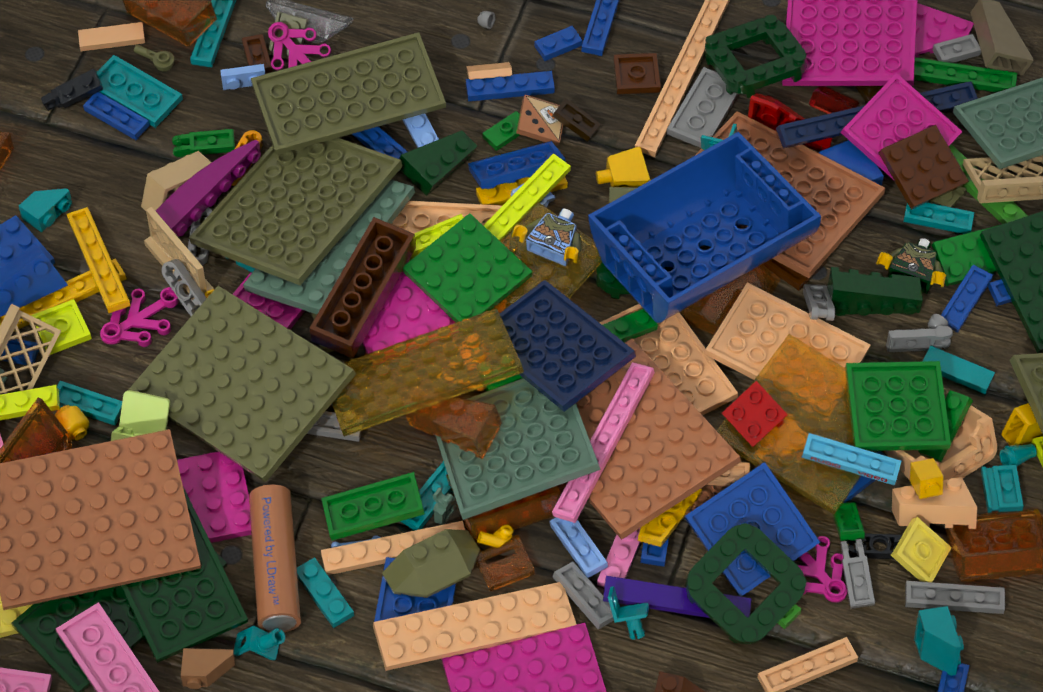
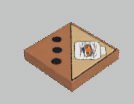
(537, 120)

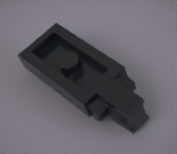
(73, 91)

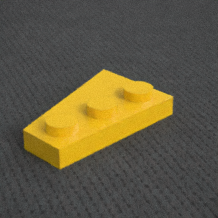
(661, 527)

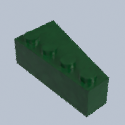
(873, 293)

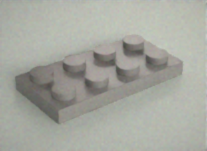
(702, 109)

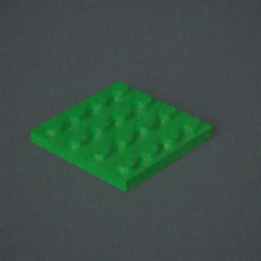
(467, 270)
(897, 406)

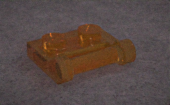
(507, 569)

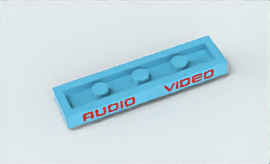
(851, 459)

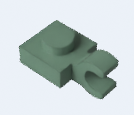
(444, 507)

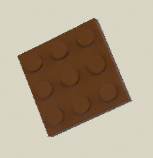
(923, 167)

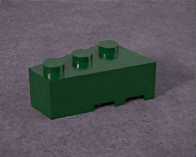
(437, 160)

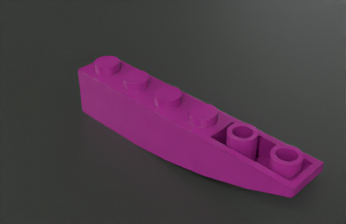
(205, 187)

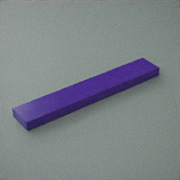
(662, 596)

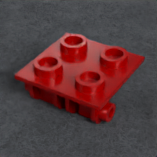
(755, 414)

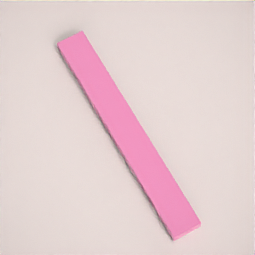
(605, 439)

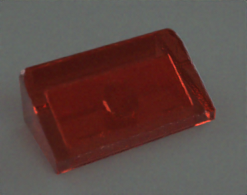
(831, 101)

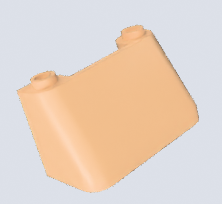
(970, 449)

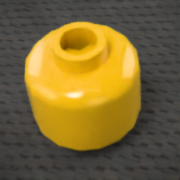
(73, 421)

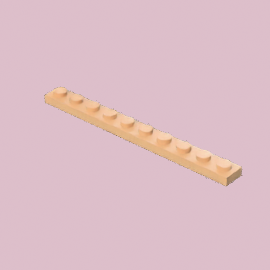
(680, 77)

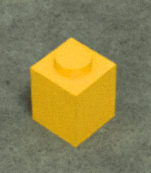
(926, 478)

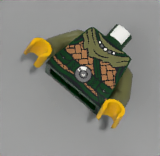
(915, 262)

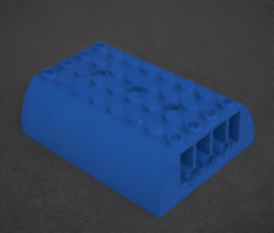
(696, 207)

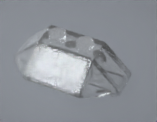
(322, 21)

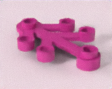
(296, 52)
(139, 319)
(817, 570)

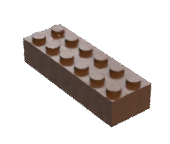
(363, 287)

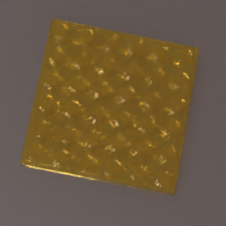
(817, 402)

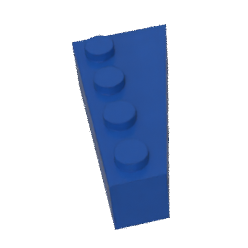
(28, 279)

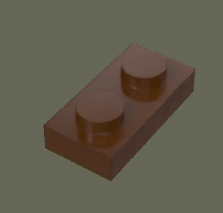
(256, 51)

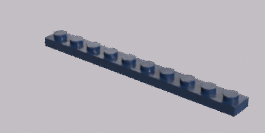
(831, 124)

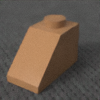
(205, 666)

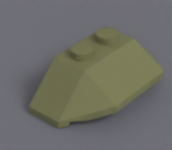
(433, 564)

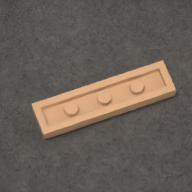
(808, 666)

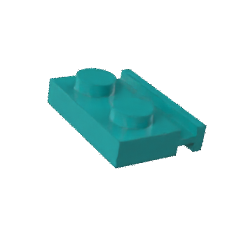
(1002, 488)

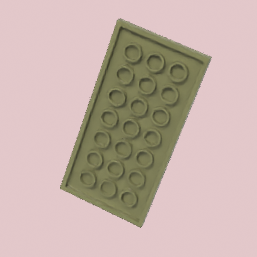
(348, 93)

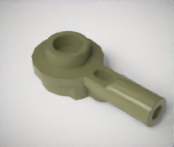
(162, 60)

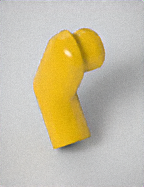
(496, 539)

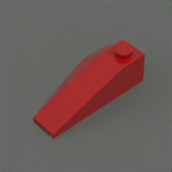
(775, 113)

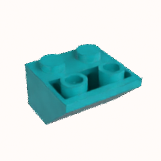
(938, 639)

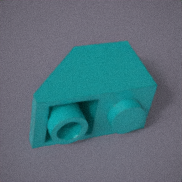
(45, 207)

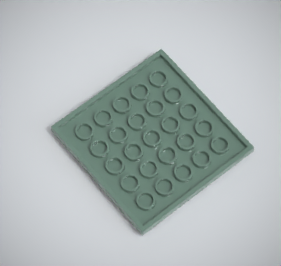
(529, 454)

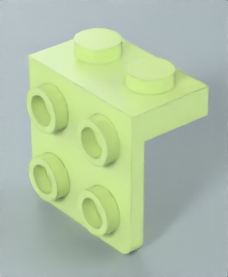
(141, 415)

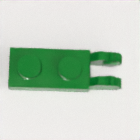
(205, 142)

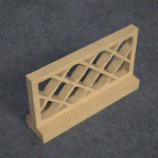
(1011, 188)
(167, 246)
(6, 329)

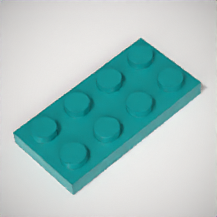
(137, 90)

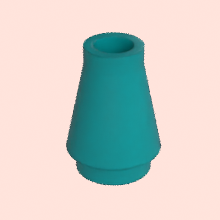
(1017, 454)

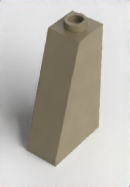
(998, 39)

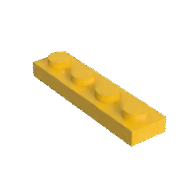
(502, 193)

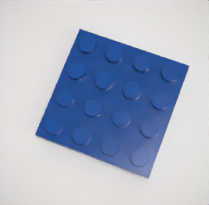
(760, 503)

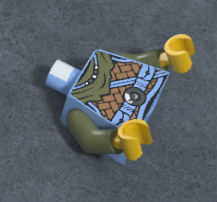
(552, 237)

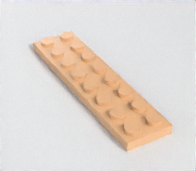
(472, 625)

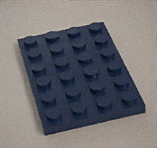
(562, 345)

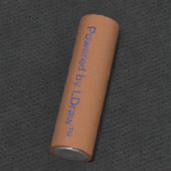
(274, 558)

